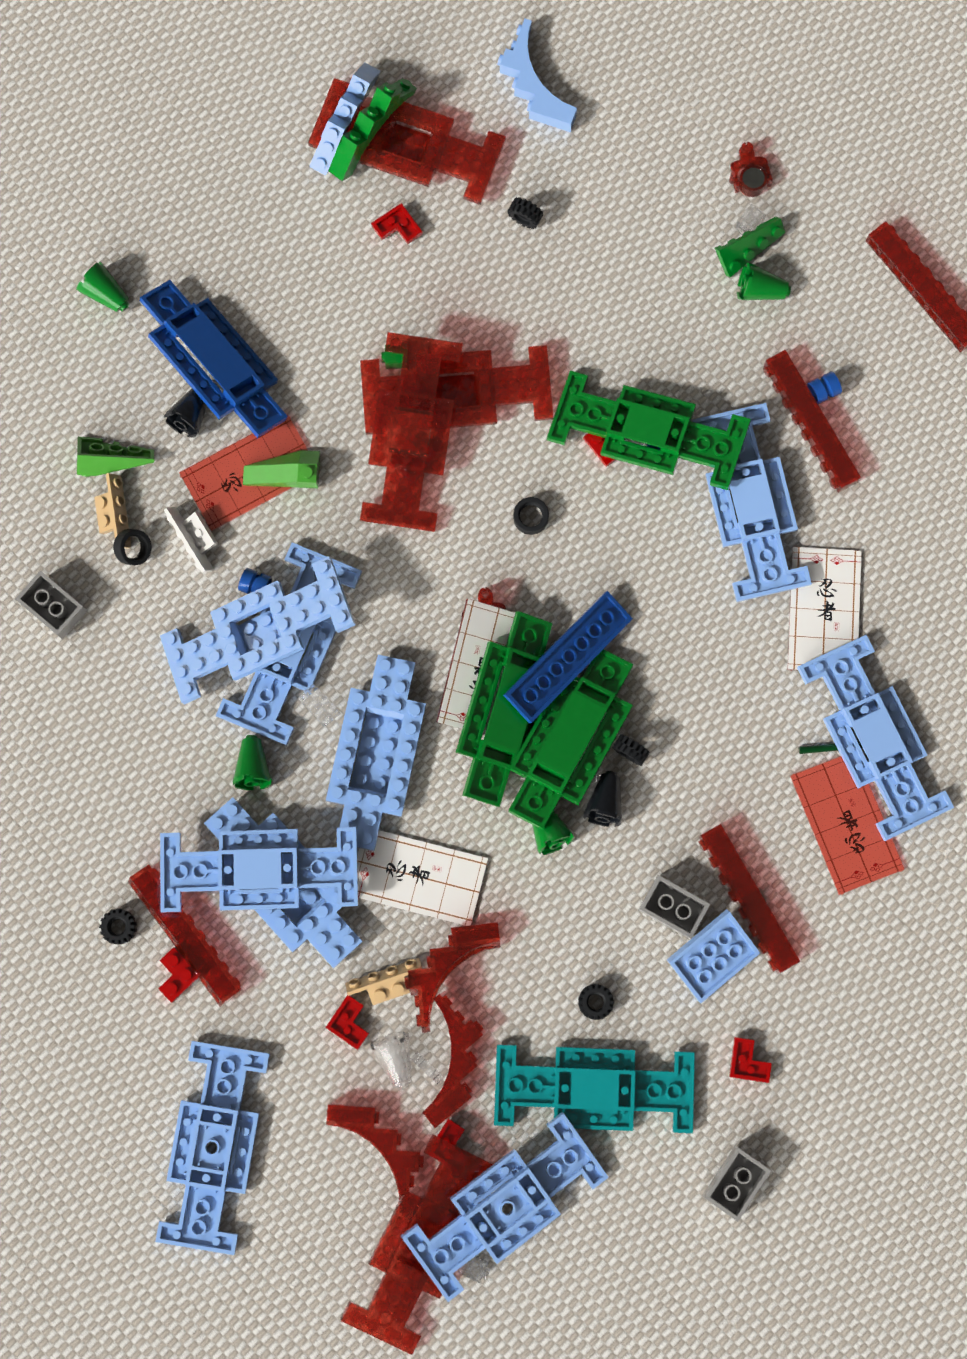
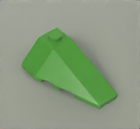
(100, 458)
(289, 470)

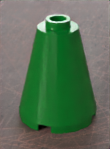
(761, 285)
(103, 288)
(251, 765)
(552, 836)

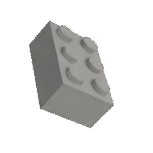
(51, 604)
(674, 907)
(736, 1183)

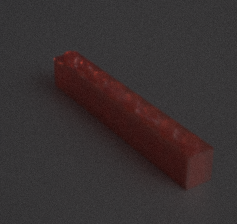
(920, 283)
(811, 421)
(749, 899)
(186, 938)

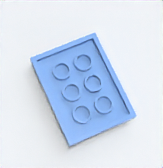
(713, 956)

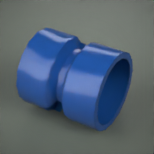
(827, 386)
(251, 581)

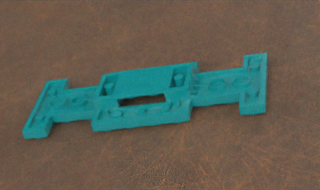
(596, 1095)

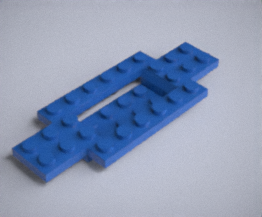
(220, 352)

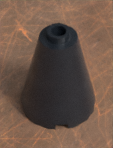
(187, 414)
(605, 801)

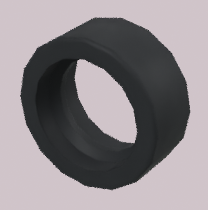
(527, 529)
(119, 549)

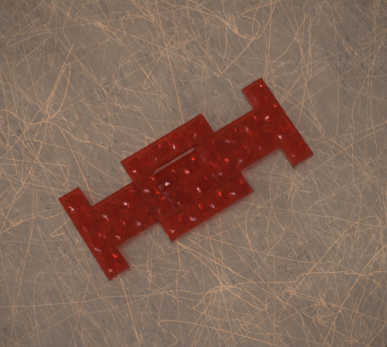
(417, 154)
(475, 393)
(404, 429)
(404, 1274)

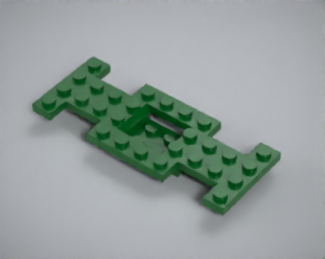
(649, 420)

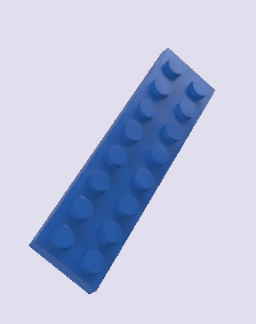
(567, 657)

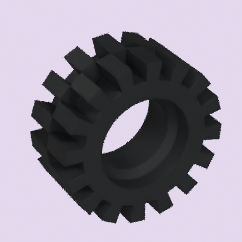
(525, 213)
(630, 749)
(129, 930)
(604, 993)

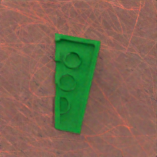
(744, 249)

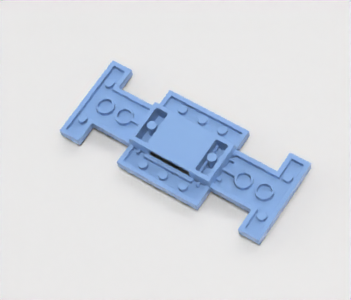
(761, 510)
(261, 639)
(273, 683)
(883, 733)
(256, 863)

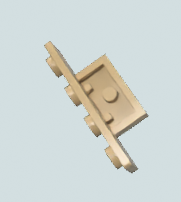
(112, 508)
(385, 983)

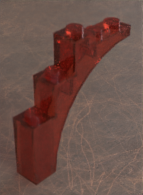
(464, 943)
(453, 1092)
(362, 1121)

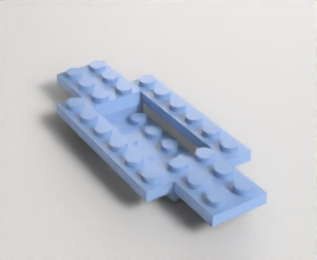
(384, 750)
(318, 907)

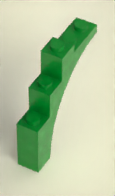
(369, 120)

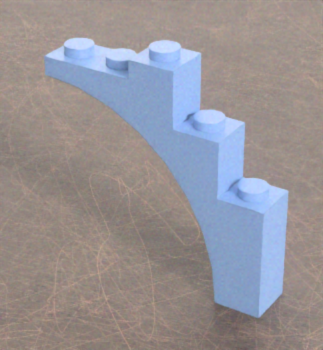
(542, 103)
(345, 112)

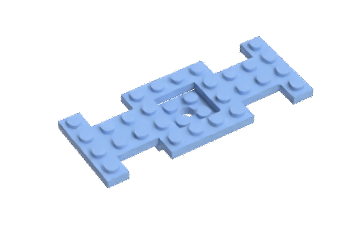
(208, 1173)
(485, 1224)

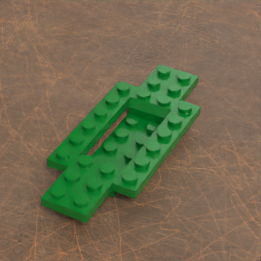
(506, 726)
(563, 736)

